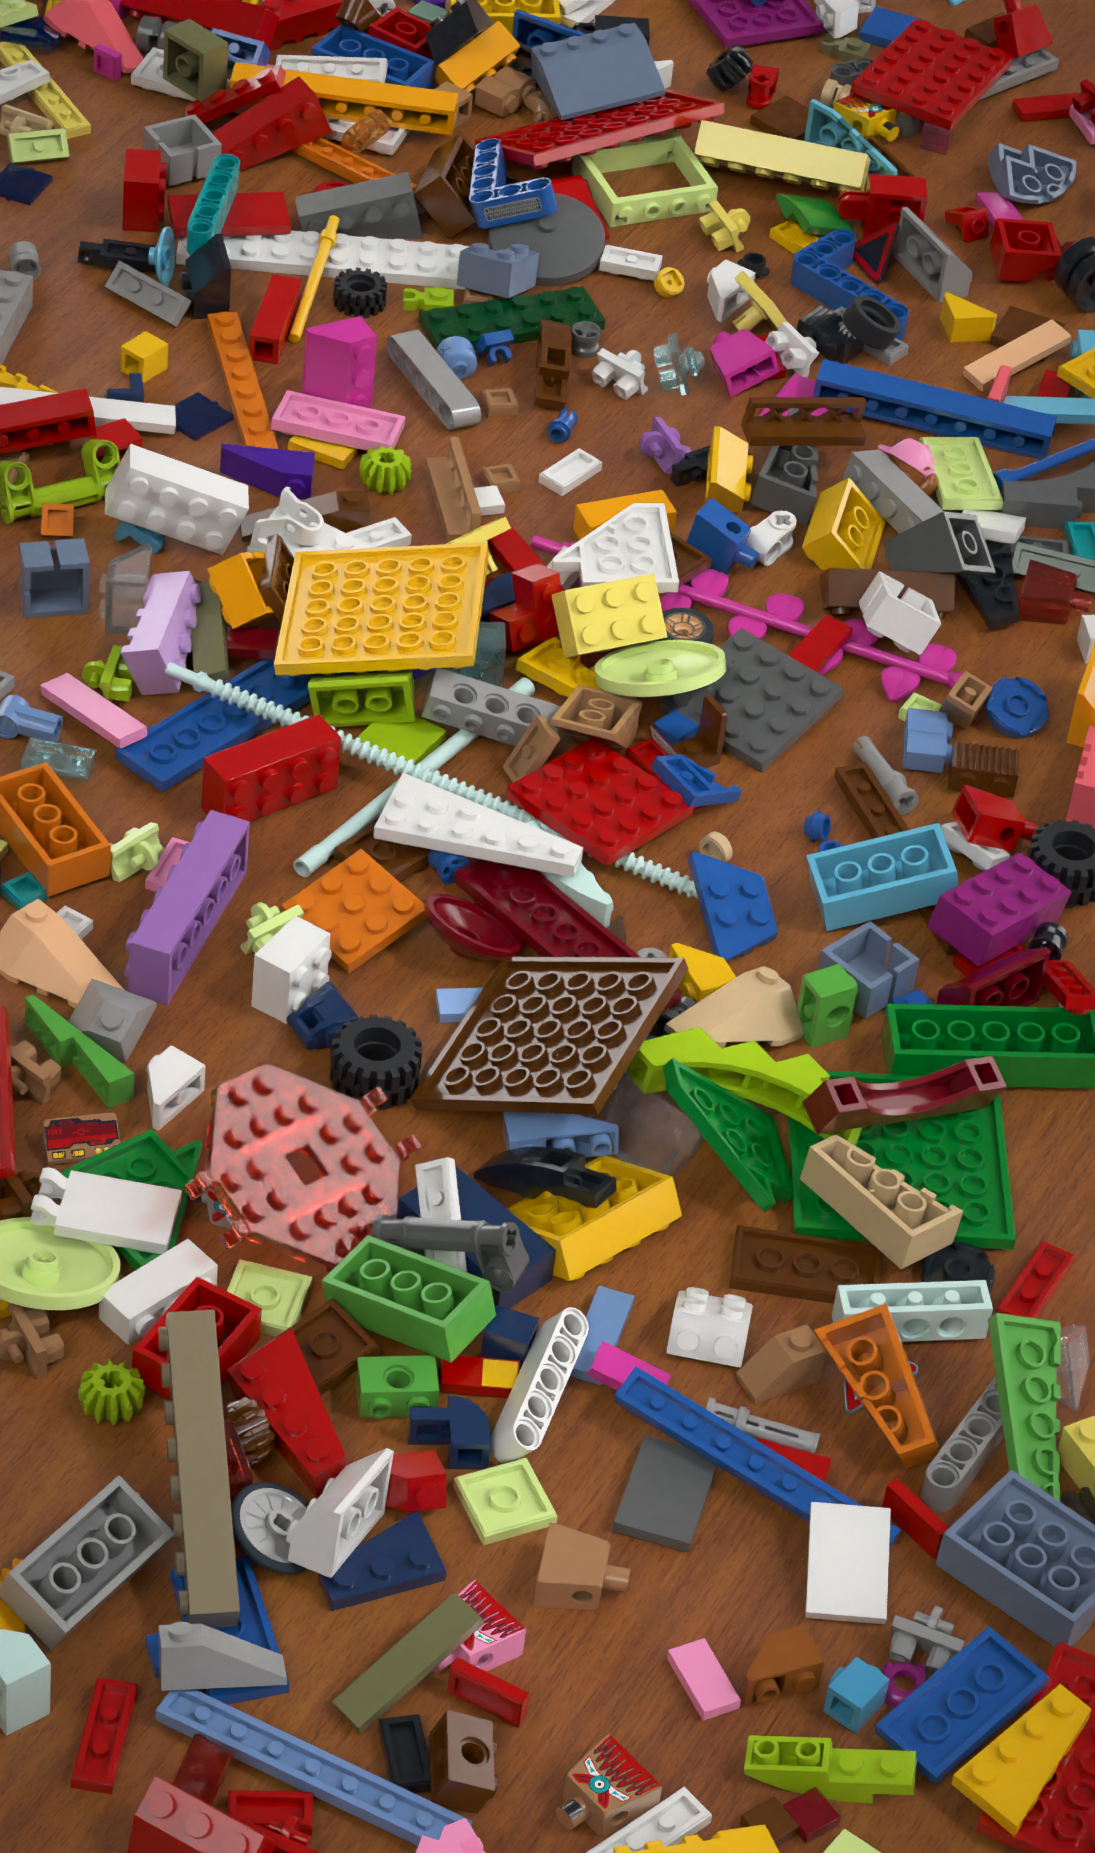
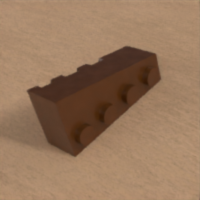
(447, 185)

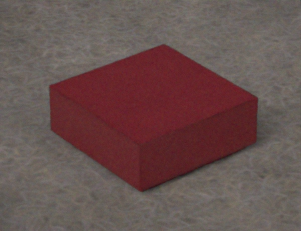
(812, 1814)

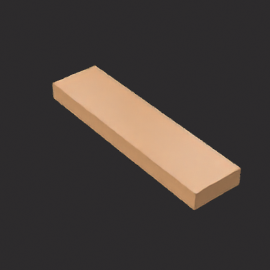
(1018, 354)

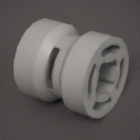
(24, 259)

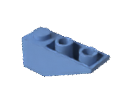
(560, 1131)

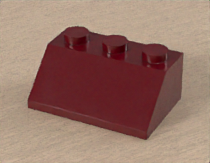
(1006, 982)

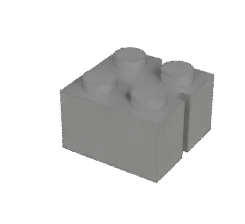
(184, 146)

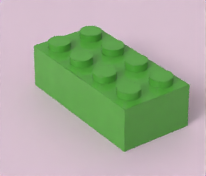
(411, 1298)

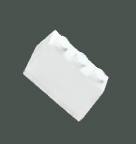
(341, 1515)

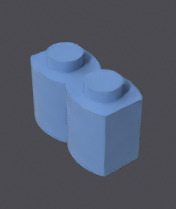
(926, 740)

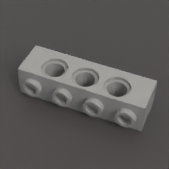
(482, 707)

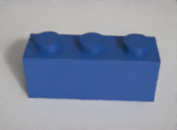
(537, 31)

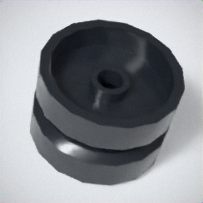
(1076, 273)

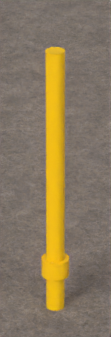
(326, 242)

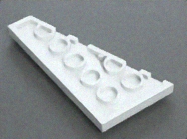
(448, 823)

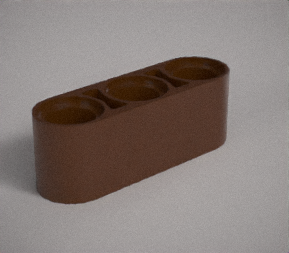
(357, 14)

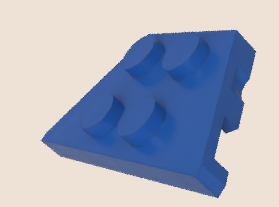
(732, 906)

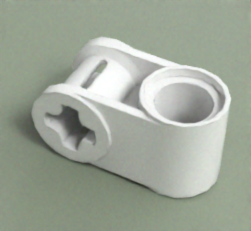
(772, 536)

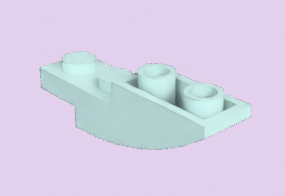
(583, 890)

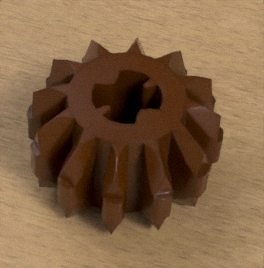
(252, 1428)

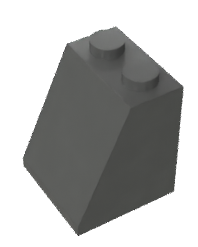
(941, 545)

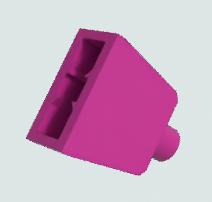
(742, 360)

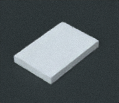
(848, 1563)

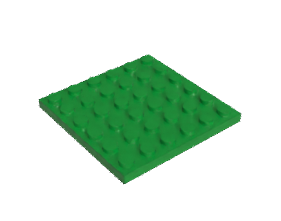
(949, 1154)

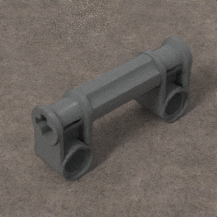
(495, 1246)

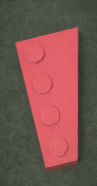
(1083, 795)

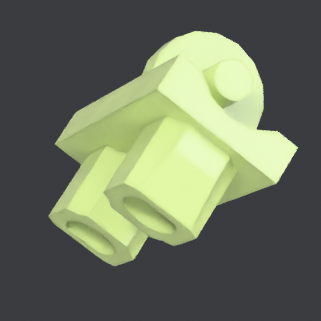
(135, 851)
(265, 924)

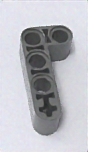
(849, 70)

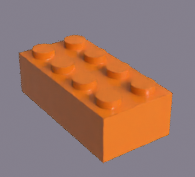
(51, 830)

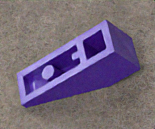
(270, 468)

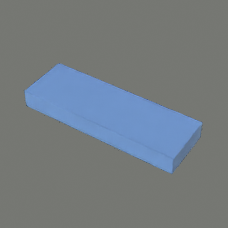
(605, 1322)

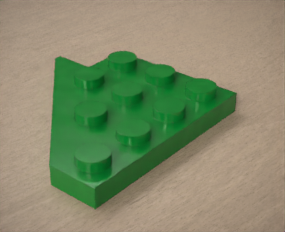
(736, 1131)
(150, 1162)

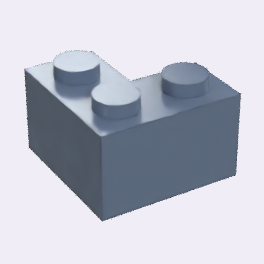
(498, 272)

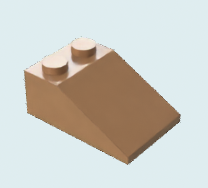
(599, 716)

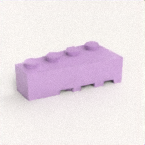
(162, 631)

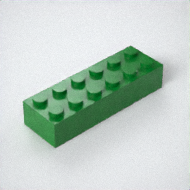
(1027, 1043)

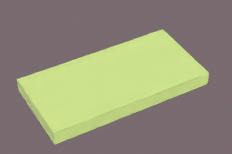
(963, 474)

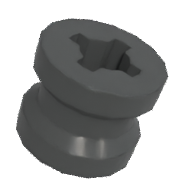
(585, 339)

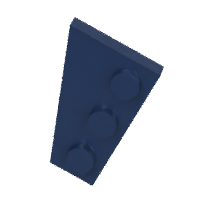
(385, 1566)

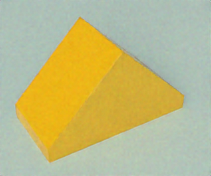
(966, 320)

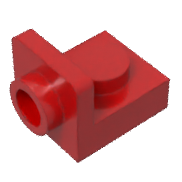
(971, 220)

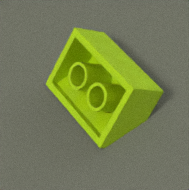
(364, 698)

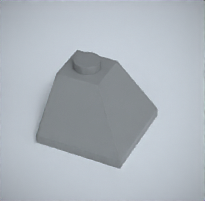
(112, 1018)

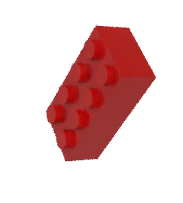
(272, 770)

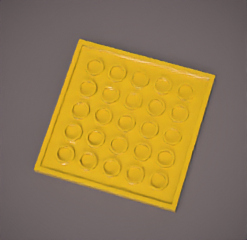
(383, 609)

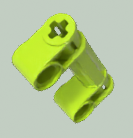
(74, 491)

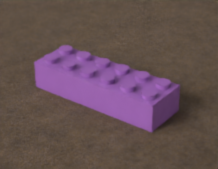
(187, 907)

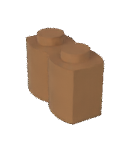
(504, 91)

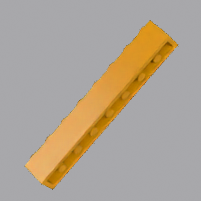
(355, 98)

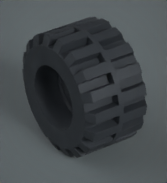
(1067, 854)
(376, 1055)

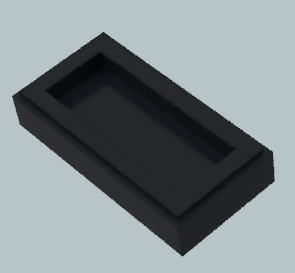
(405, 1752)

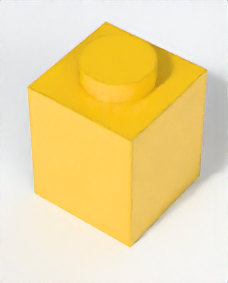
(144, 355)

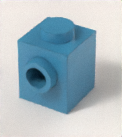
(855, 1694)

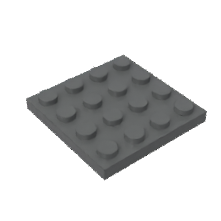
(766, 699)

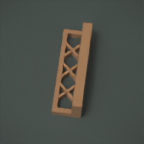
(453, 491)

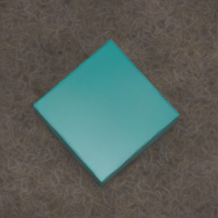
(23, 890)

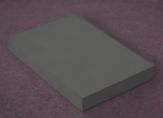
(665, 1494)

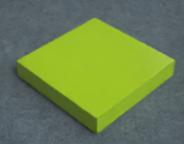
(408, 739)

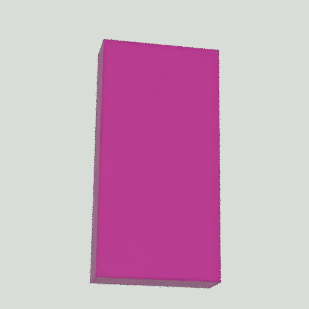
(613, 1366)

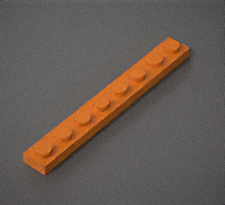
(241, 380)

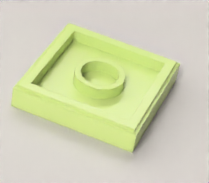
(274, 1290)
(504, 1501)

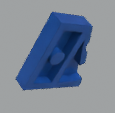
(692, 781)

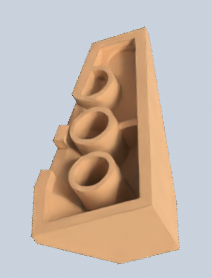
(48, 954)

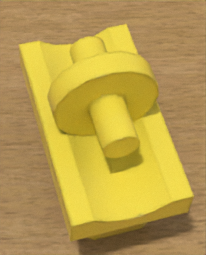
(725, 227)

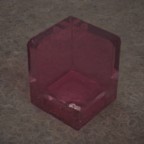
(936, 139)

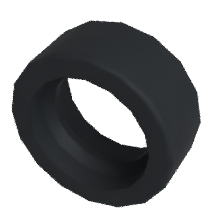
(871, 322)

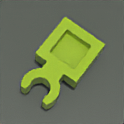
(431, 298)

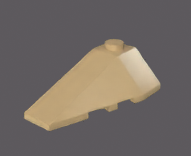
(746, 1009)

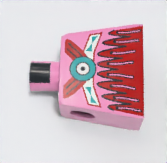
(496, 1641)

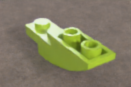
(837, 1773)

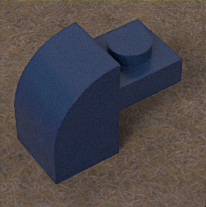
(459, 1426)

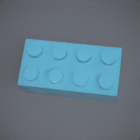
(881, 876)

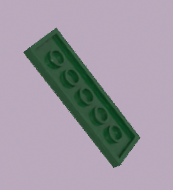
(517, 313)

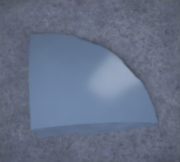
(1030, 174)

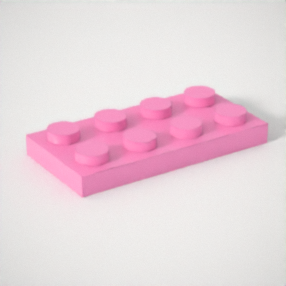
(336, 422)

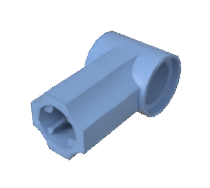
(20, 718)

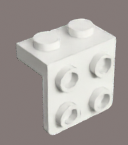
(709, 1327)

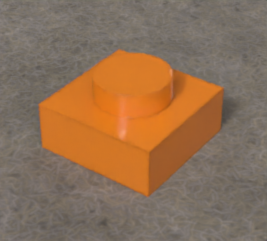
(57, 520)

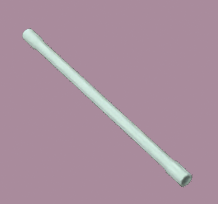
(319, 853)

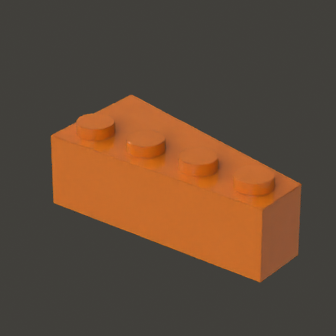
(879, 1373)

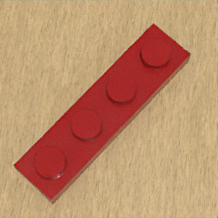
(239, 95)
(1069, 987)

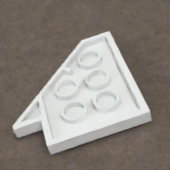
(623, 548)

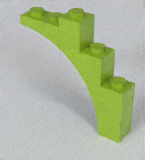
(738, 1068)

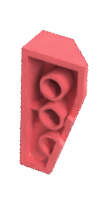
(94, 24)

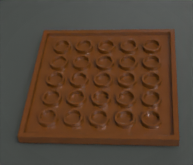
(550, 1035)

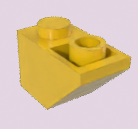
(704, 974)

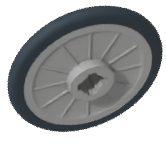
(261, 1524)

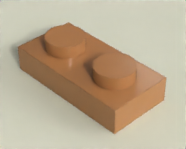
(531, 749)

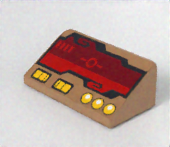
(79, 1137)

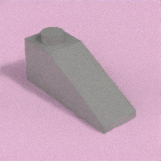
(208, 1659)

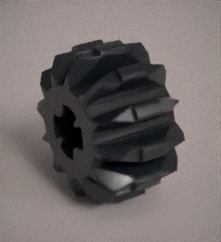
(729, 67)

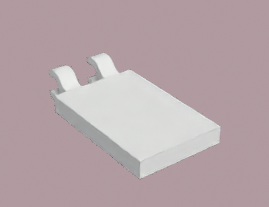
(107, 1210)

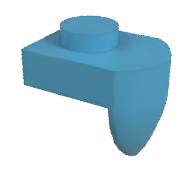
(140, 534)

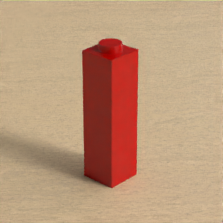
(275, 319)

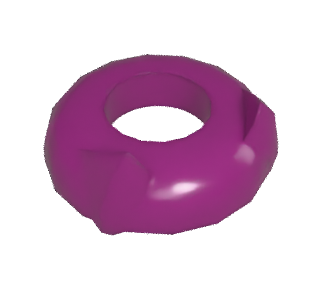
(891, 1670)

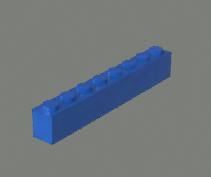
(939, 409)

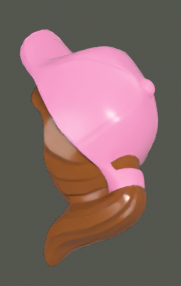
(915, 461)

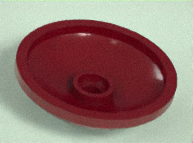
(470, 928)

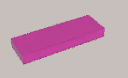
(997, 207)

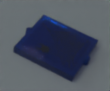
(22, 183)
(200, 416)

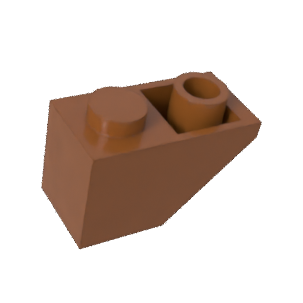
(783, 1666)

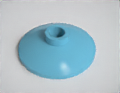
(163, 256)

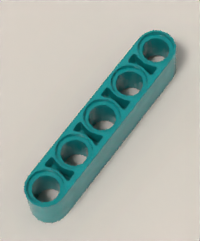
(213, 201)

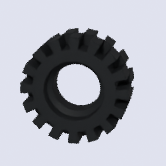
(360, 292)

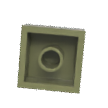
(195, 59)

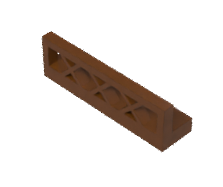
(801, 427)

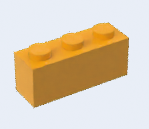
(479, 58)
(594, 514)

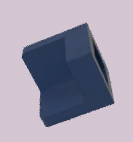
(133, 393)
(509, 1335)

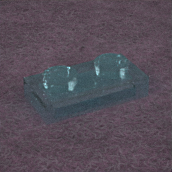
(64, 759)

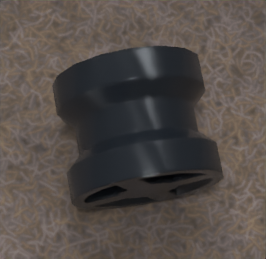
(1050, 936)

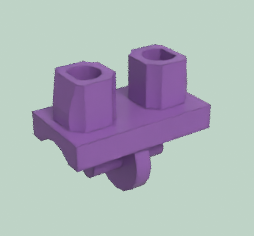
(663, 445)

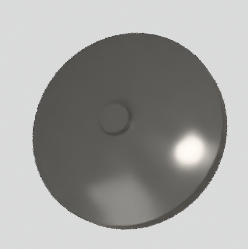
(567, 241)

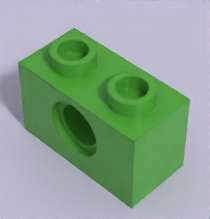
(826, 1005)
(394, 1384)

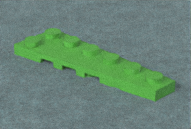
(1025, 1370)

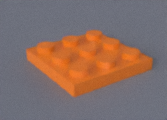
(359, 908)

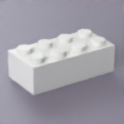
(176, 499)

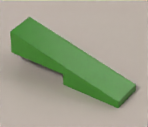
(68, 1045)

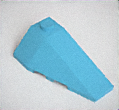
(832, 130)

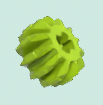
(385, 469)
(111, 1392)

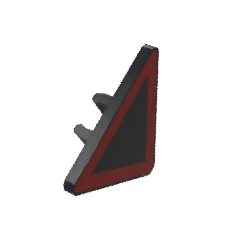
(875, 251)

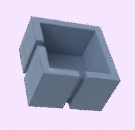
(54, 578)
(865, 957)

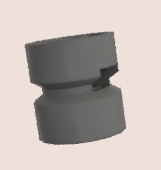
(151, 33)

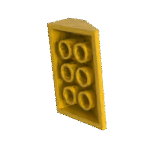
(592, 1236)

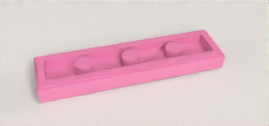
(94, 710)

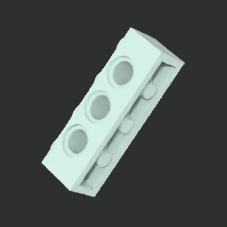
(923, 1308)

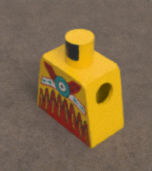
(868, 116)

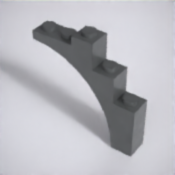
(1052, 500)

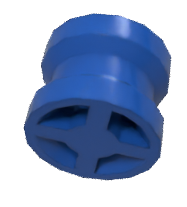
(446, 864)

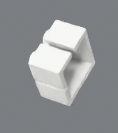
(905, 620)
(290, 968)

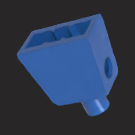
(722, 537)

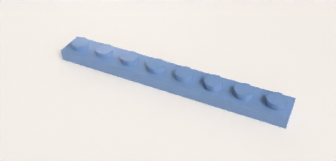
(305, 1766)

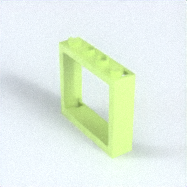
(652, 205)

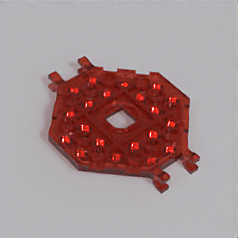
(274, 1114)

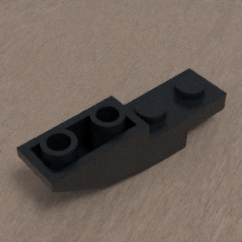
(549, 1169)

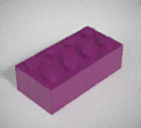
(998, 908)

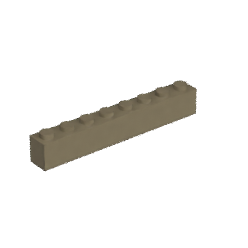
(201, 1469)

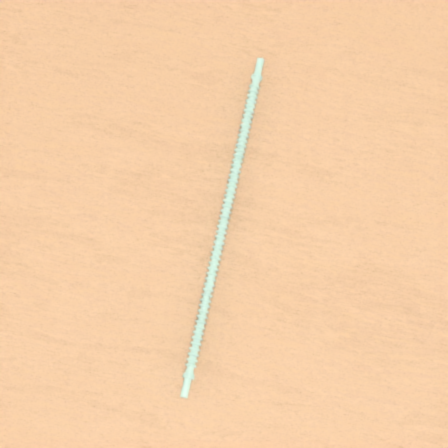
(201, 682)

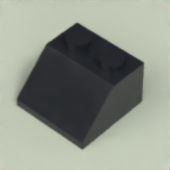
(457, 29)
(208, 279)

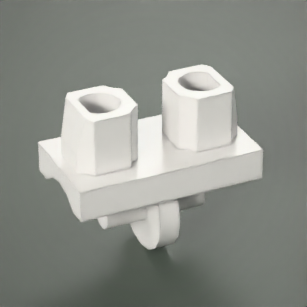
(793, 348)
(623, 369)

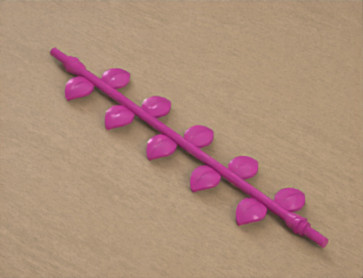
(784, 610)

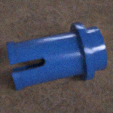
(560, 429)

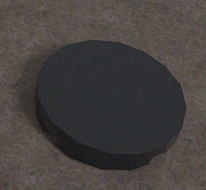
(958, 1263)

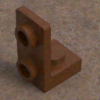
(708, 745)

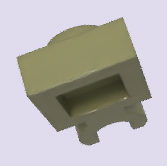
(845, 49)

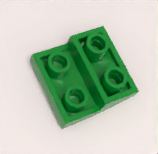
(812, 214)

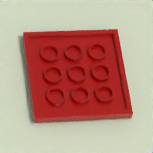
(599, 801)

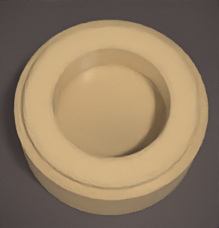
(716, 846)

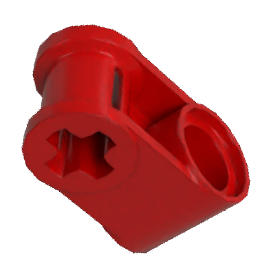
(761, 86)

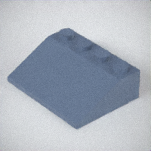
(596, 71)
(1026, 1558)

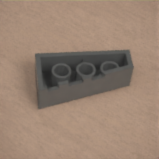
(367, 208)
(788, 480)

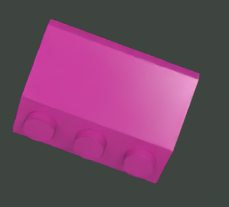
(340, 362)

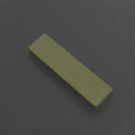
(209, 636)
(407, 1662)

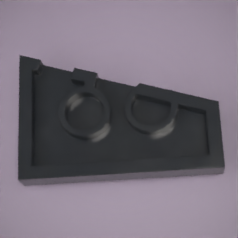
(994, 594)

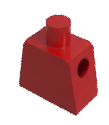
(1021, 29)
(990, 819)

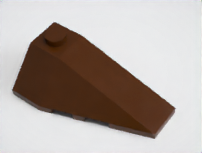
(339, 509)

